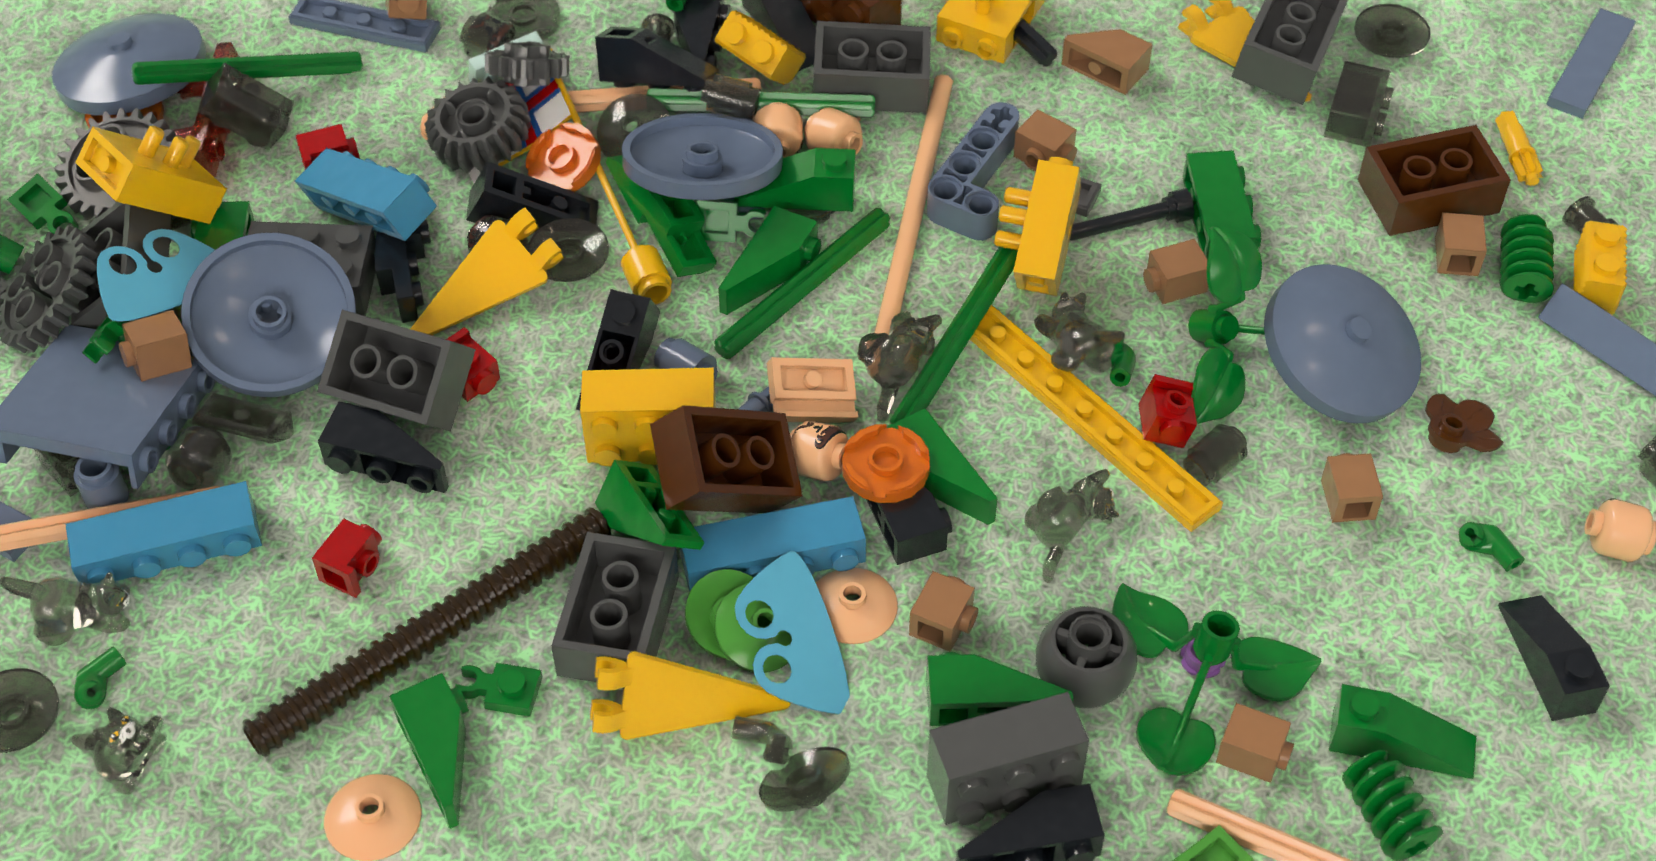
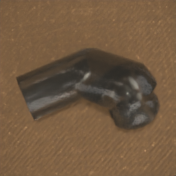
(764, 733)

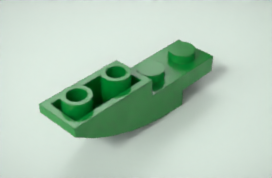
(672, 220)

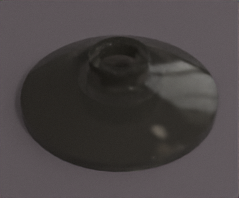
(1392, 30)
(619, 114)
(577, 239)
(34, 697)
(805, 779)

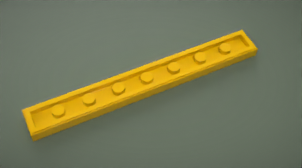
(1096, 421)

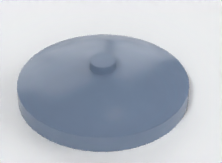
(96, 68)
(702, 156)
(265, 313)
(1342, 343)

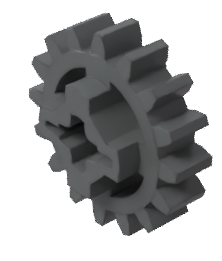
(526, 63)

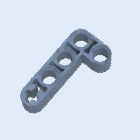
(957, 191)

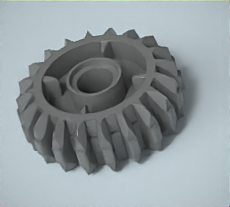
(477, 124)

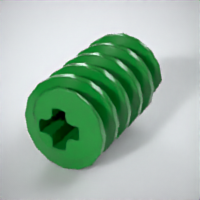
(1526, 259)
(1387, 806)

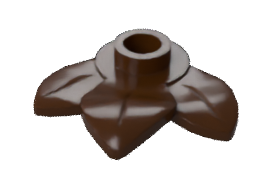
(1460, 425)

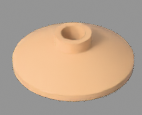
(863, 618)
(375, 834)

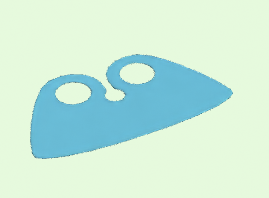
(145, 291)
(814, 655)

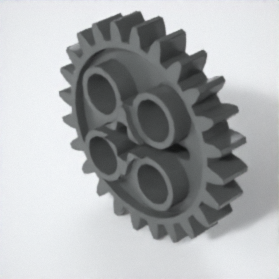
(78, 187)
(47, 289)

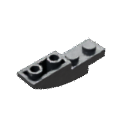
(397, 264)

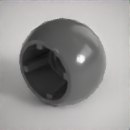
(1092, 672)

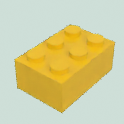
(624, 403)

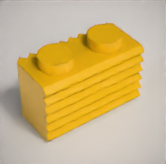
(760, 47)
(1601, 264)

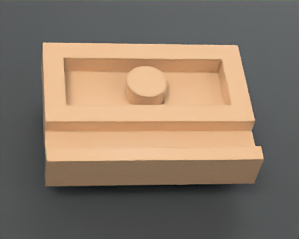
(812, 389)

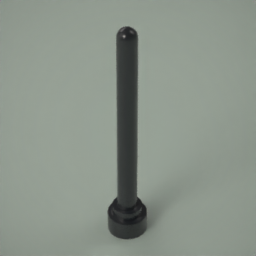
(1176, 206)

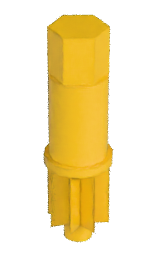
(1521, 153)

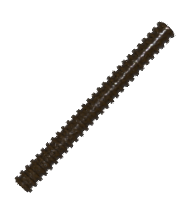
(422, 634)

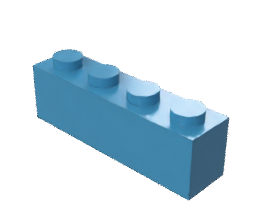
(367, 193)
(821, 533)
(164, 535)

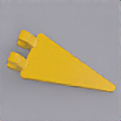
(1223, 35)
(491, 274)
(670, 697)

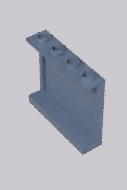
(98, 408)

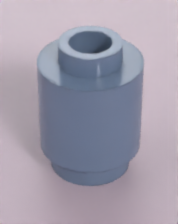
(682, 354)
(100, 483)

